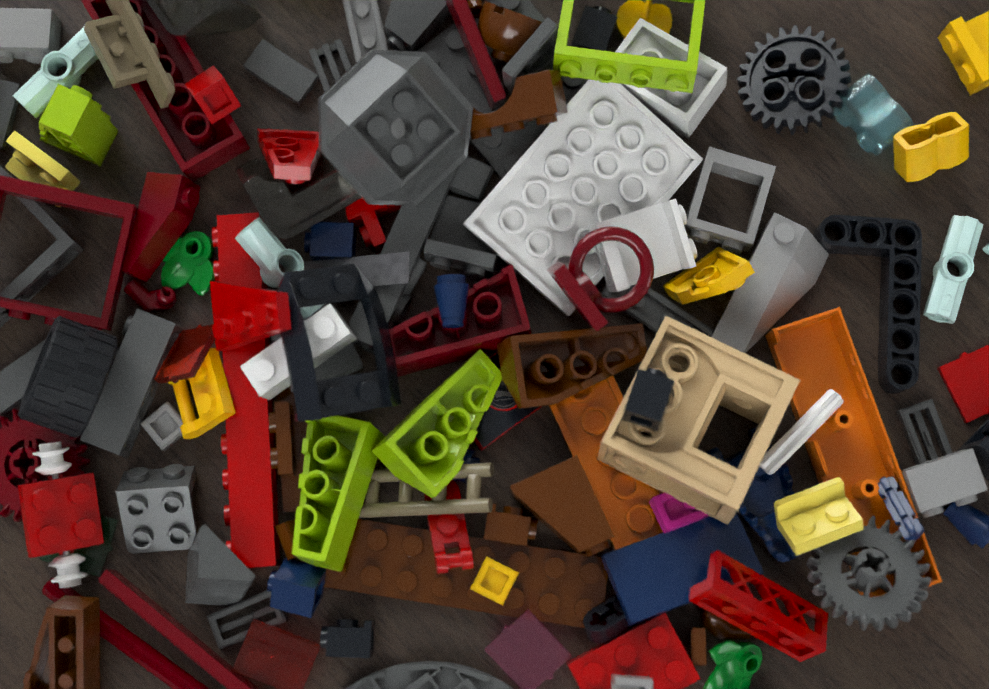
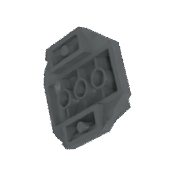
(359, 117)

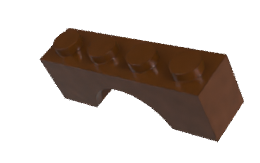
(533, 98)

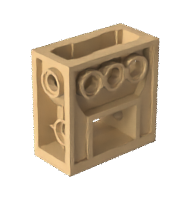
(704, 377)

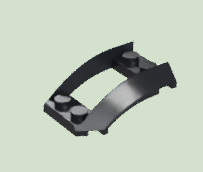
(347, 393)

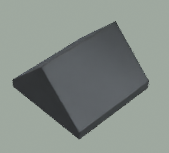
(215, 572)

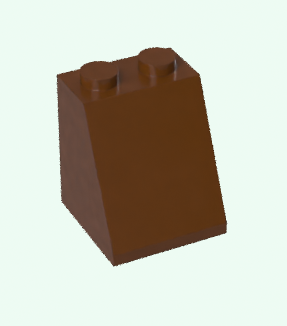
(566, 506)

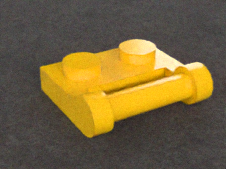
(210, 396)

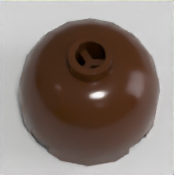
(505, 30)

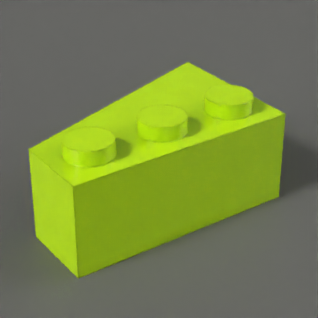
(77, 124)

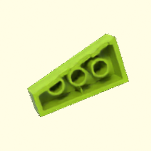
(333, 488)

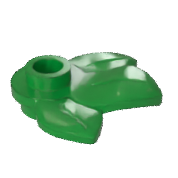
(185, 267)
(734, 665)

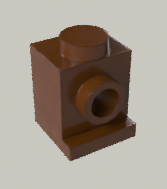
(510, 526)

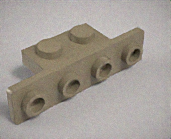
(127, 52)

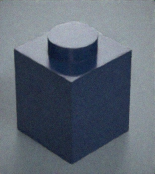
(331, 241)
(296, 587)

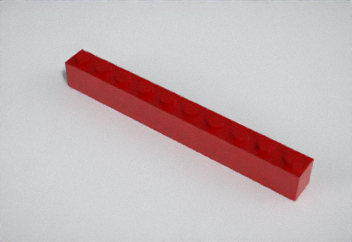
(247, 439)

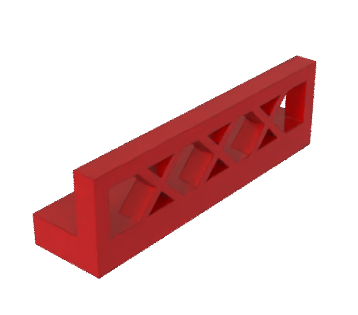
(763, 617)

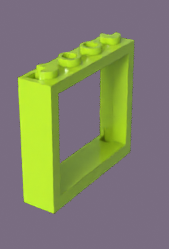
(629, 68)

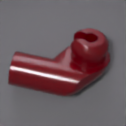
(151, 300)

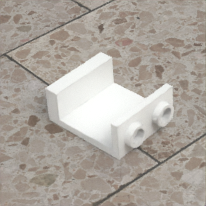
(664, 234)

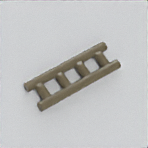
(438, 505)

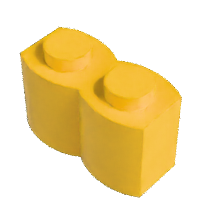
(931, 146)

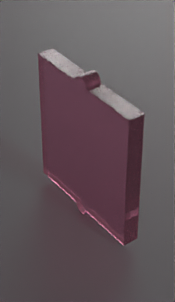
(528, 651)

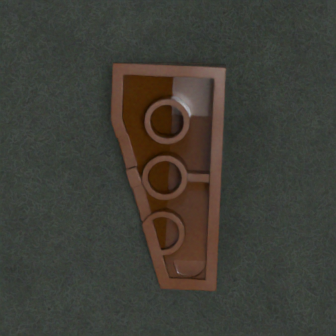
(558, 364)

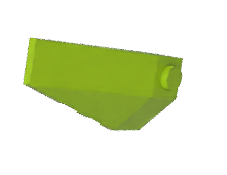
(434, 437)

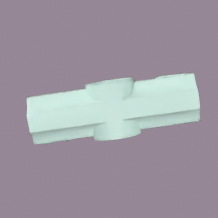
(38, 90)
(960, 250)
(268, 253)

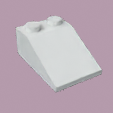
(675, 109)

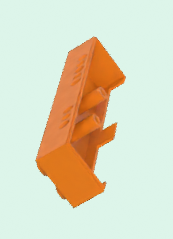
(853, 438)

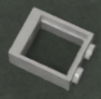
(738, 168)

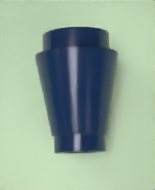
(451, 298)
(970, 523)

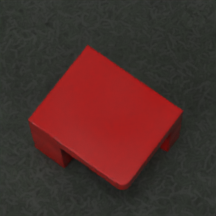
(213, 94)

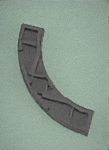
(429, 676)

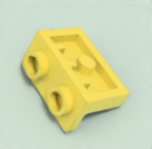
(36, 166)
(816, 516)

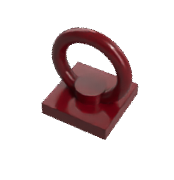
(581, 289)

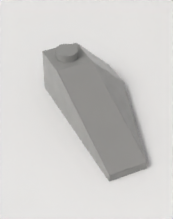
(785, 268)

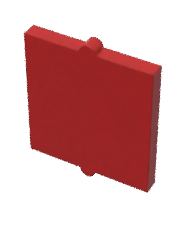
(969, 383)

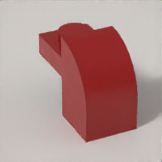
(367, 214)

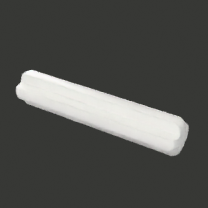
(801, 431)

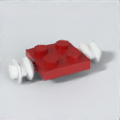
(60, 514)

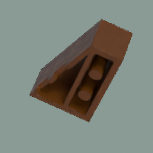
(67, 646)

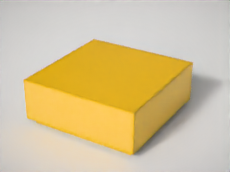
(494, 580)

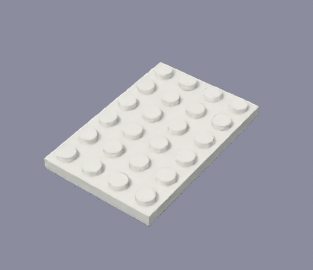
(580, 171)

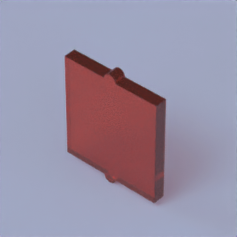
(186, 354)

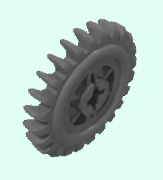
(879, 557)

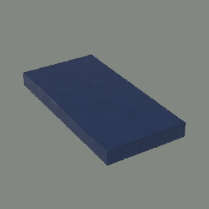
(661, 569)

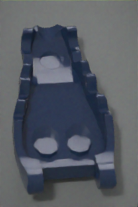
(759, 502)

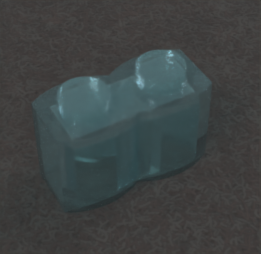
(872, 115)

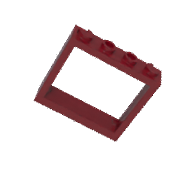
(81, 202)

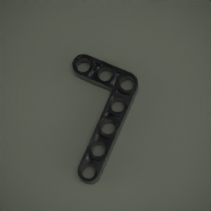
(891, 286)

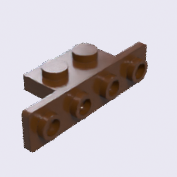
(288, 454)

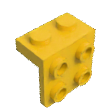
(968, 50)

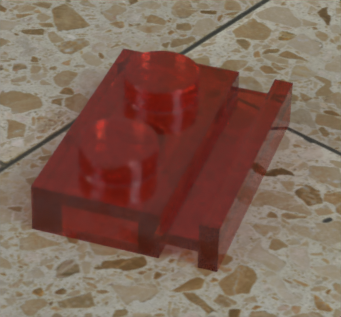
(276, 656)

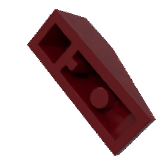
(161, 218)

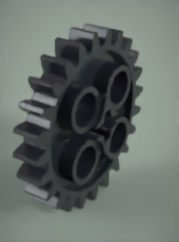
(795, 51)

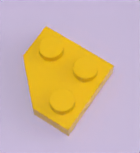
(714, 275)

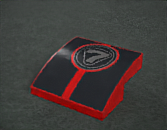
(501, 415)

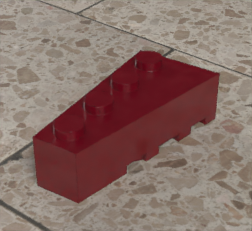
(491, 315)

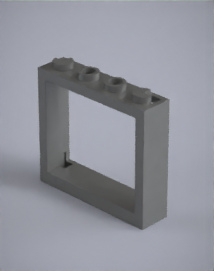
(47, 265)

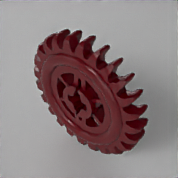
(11, 436)

